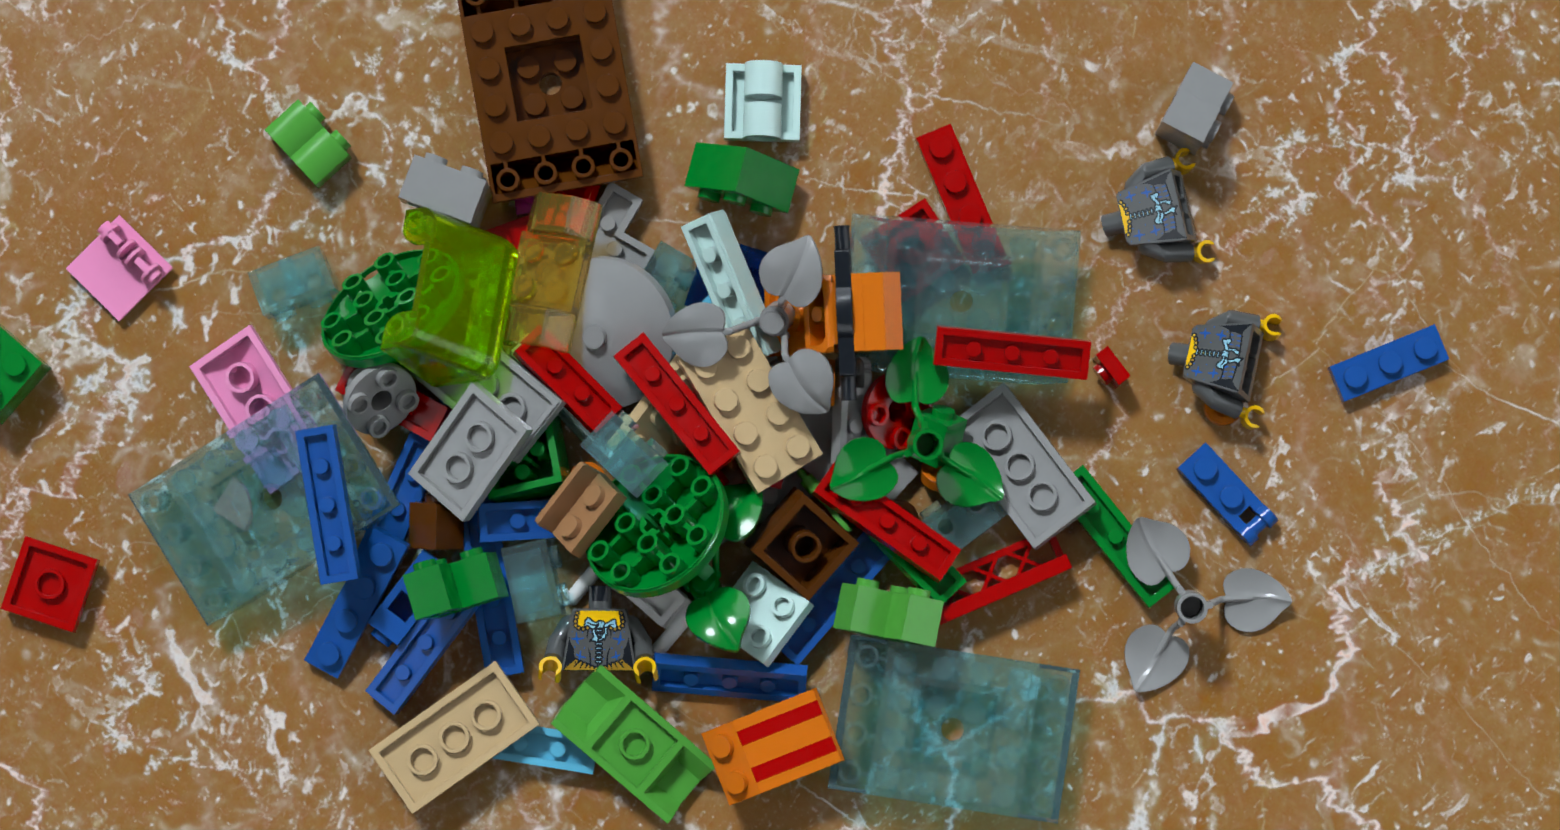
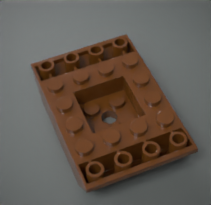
(541, 139)

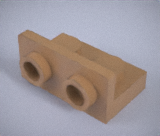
(581, 508)

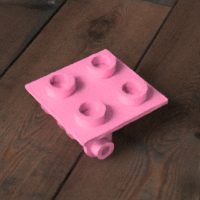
(119, 267)

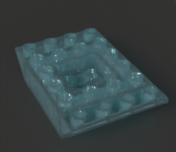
(1015, 274)
(234, 567)
(1011, 717)

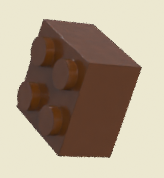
(801, 543)

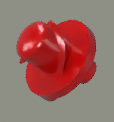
(886, 419)

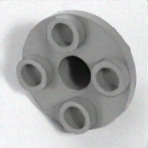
(379, 398)

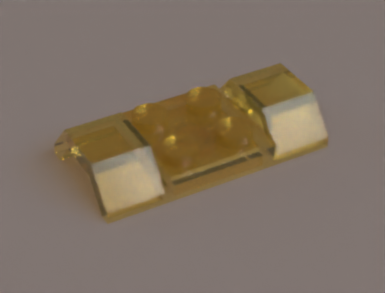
(552, 271)

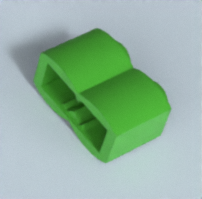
(308, 143)

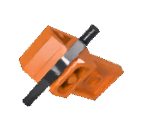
(848, 315)

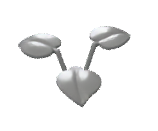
(794, 275)
(1157, 551)

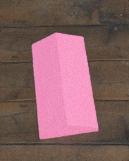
(241, 378)

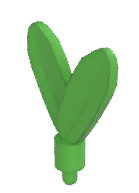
(810, 483)

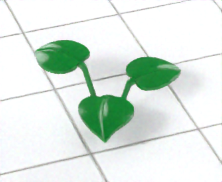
(865, 471)
(719, 612)

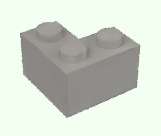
(1194, 109)
(446, 189)

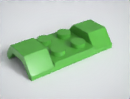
(632, 742)

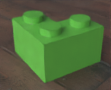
(892, 615)

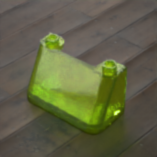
(458, 301)

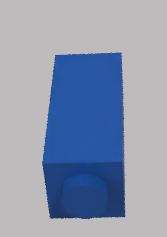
(395, 615)

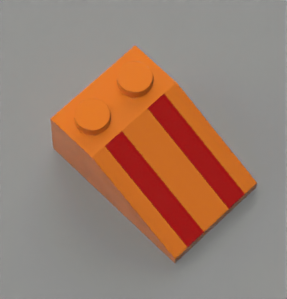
(772, 746)

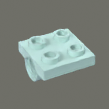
(762, 101)
(774, 613)

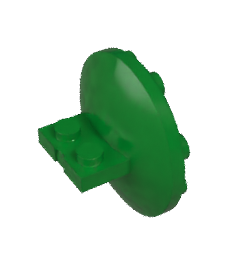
(361, 310)
(664, 533)

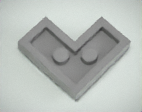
(616, 217)

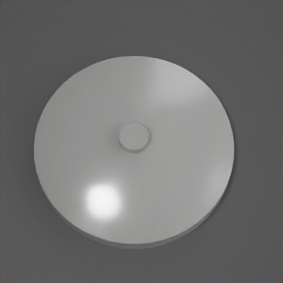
(614, 310)

